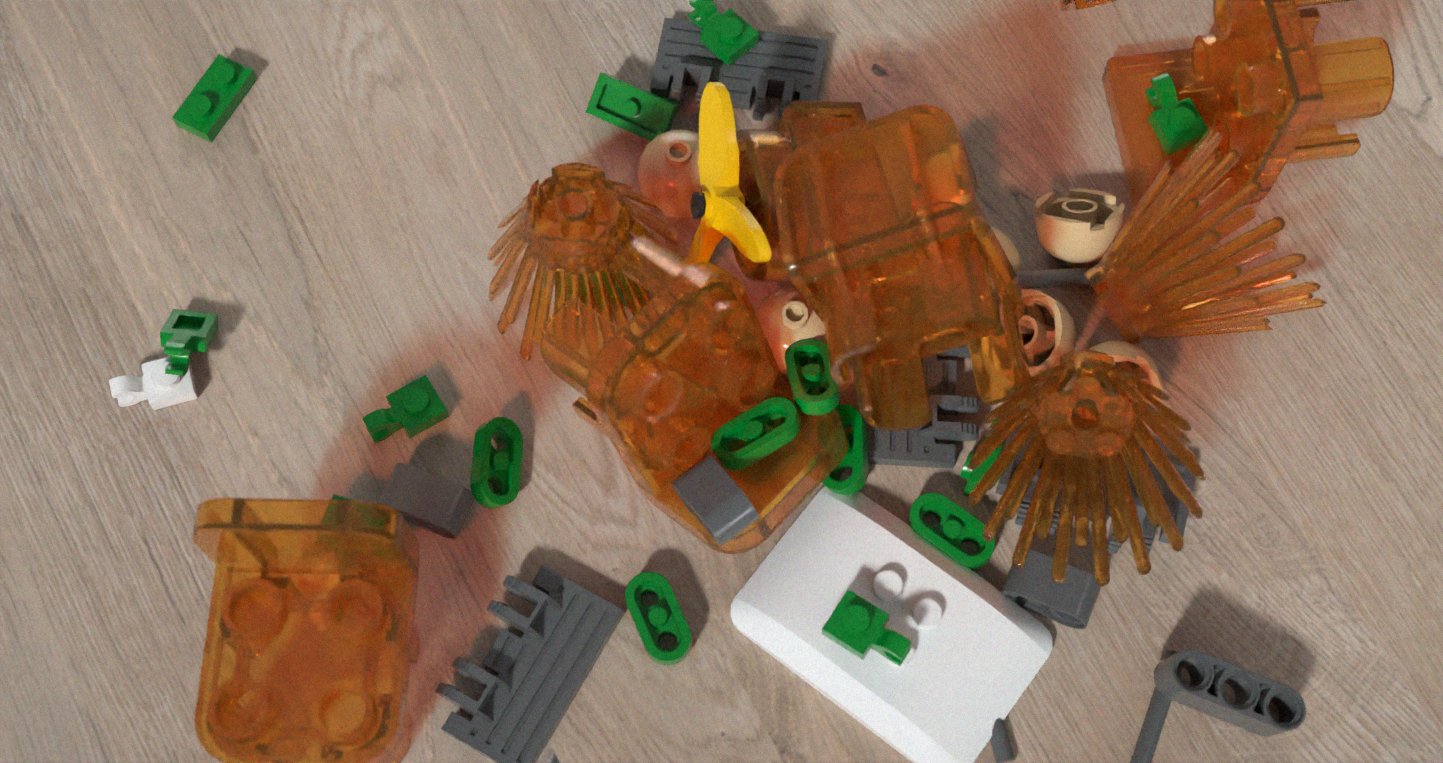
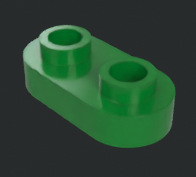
(811, 377)
(756, 433)
(855, 456)
(497, 465)
(953, 529)
(658, 620)

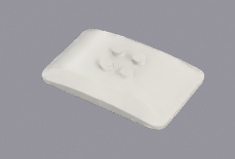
(968, 640)

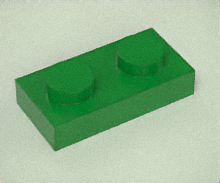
(215, 98)
(631, 107)

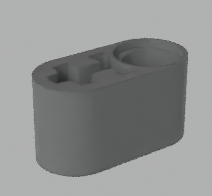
(427, 500)
(715, 500)
(1037, 592)

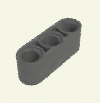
(1250, 690)

